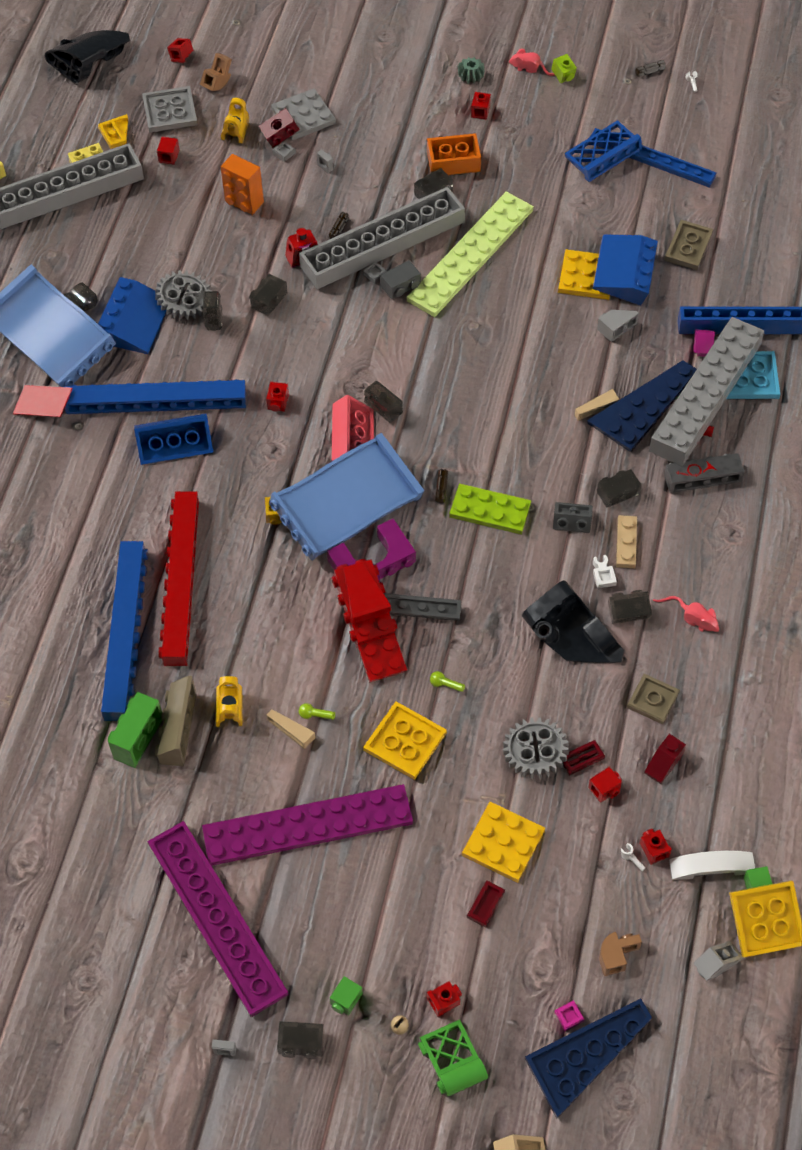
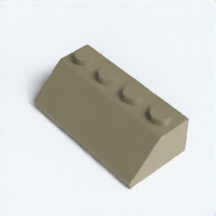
(177, 722)

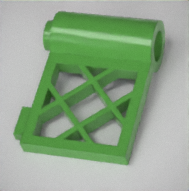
(457, 1075)

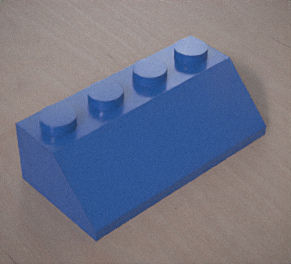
(173, 439)

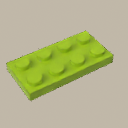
(490, 509)

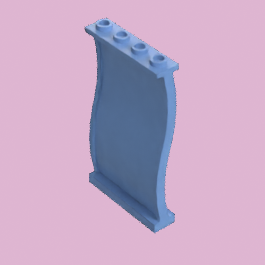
(51, 328)
(346, 496)

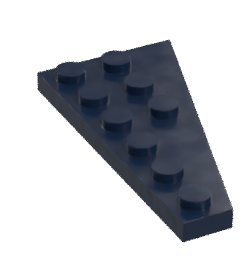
(637, 413)
(577, 1059)

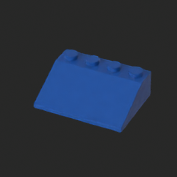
(625, 266)
(132, 316)

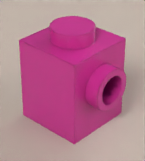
(703, 342)

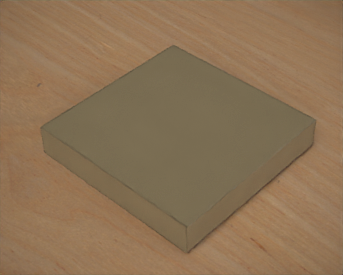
(653, 699)

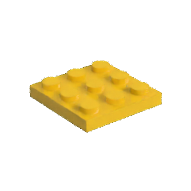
(579, 275)
(405, 740)
(503, 842)
(767, 918)

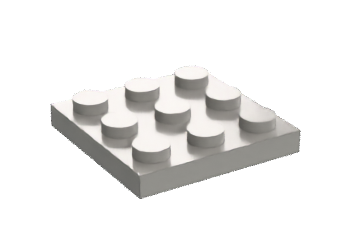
(169, 109)
(307, 111)

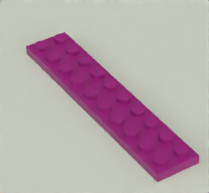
(307, 825)
(218, 919)

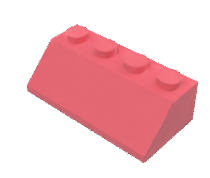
(350, 425)

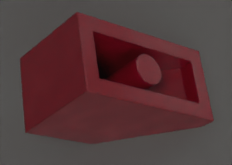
(665, 758)

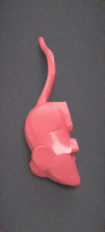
(528, 61)
(697, 615)

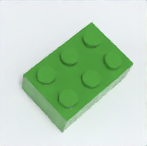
(135, 729)

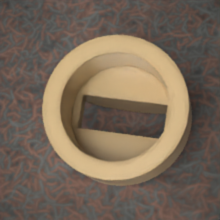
(403, 1027)

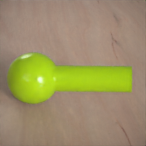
(438, 679)
(307, 711)

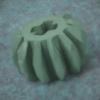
(471, 70)

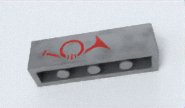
(704, 473)

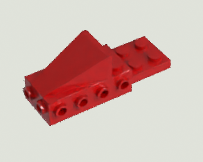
(369, 619)

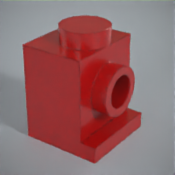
(180, 50)
(655, 852)
(442, 1005)

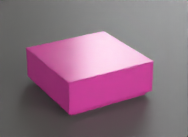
(569, 1015)

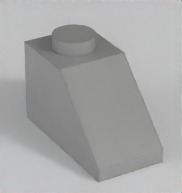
(616, 323)
(717, 960)

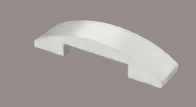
(711, 863)

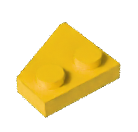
(115, 131)

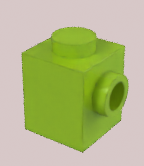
(564, 68)

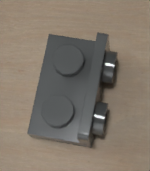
(572, 517)

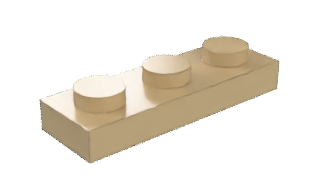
(626, 541)

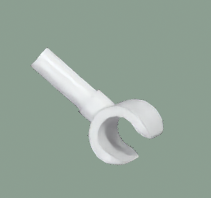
(692, 80)
(630, 856)

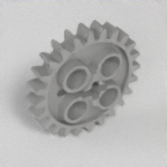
(172, 288)
(516, 750)

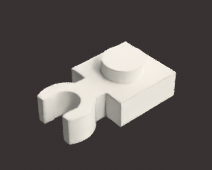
(603, 574)

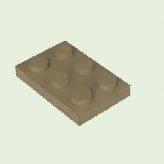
(688, 244)

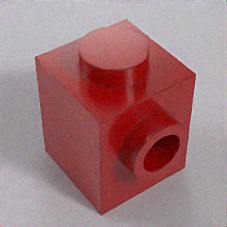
(480, 105)
(168, 150)
(277, 396)
(605, 784)

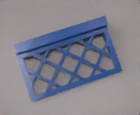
(611, 156)

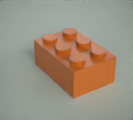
(454, 154)
(242, 184)

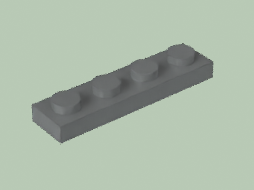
(424, 607)

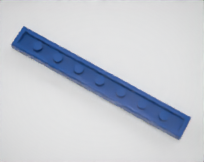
(668, 163)

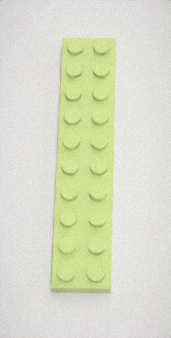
(470, 254)

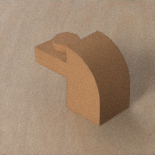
(218, 75)
(613, 949)

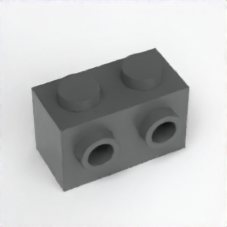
(400, 279)

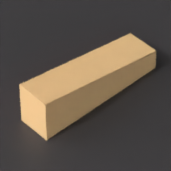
(596, 405)
(297, 732)

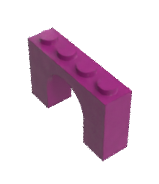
(399, 550)

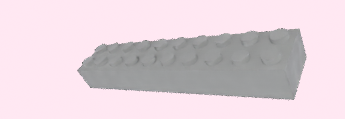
(68, 185)
(382, 237)
(706, 391)

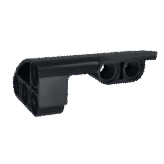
(76, 56)
(573, 628)

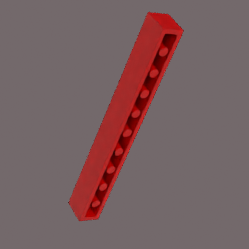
(180, 579)

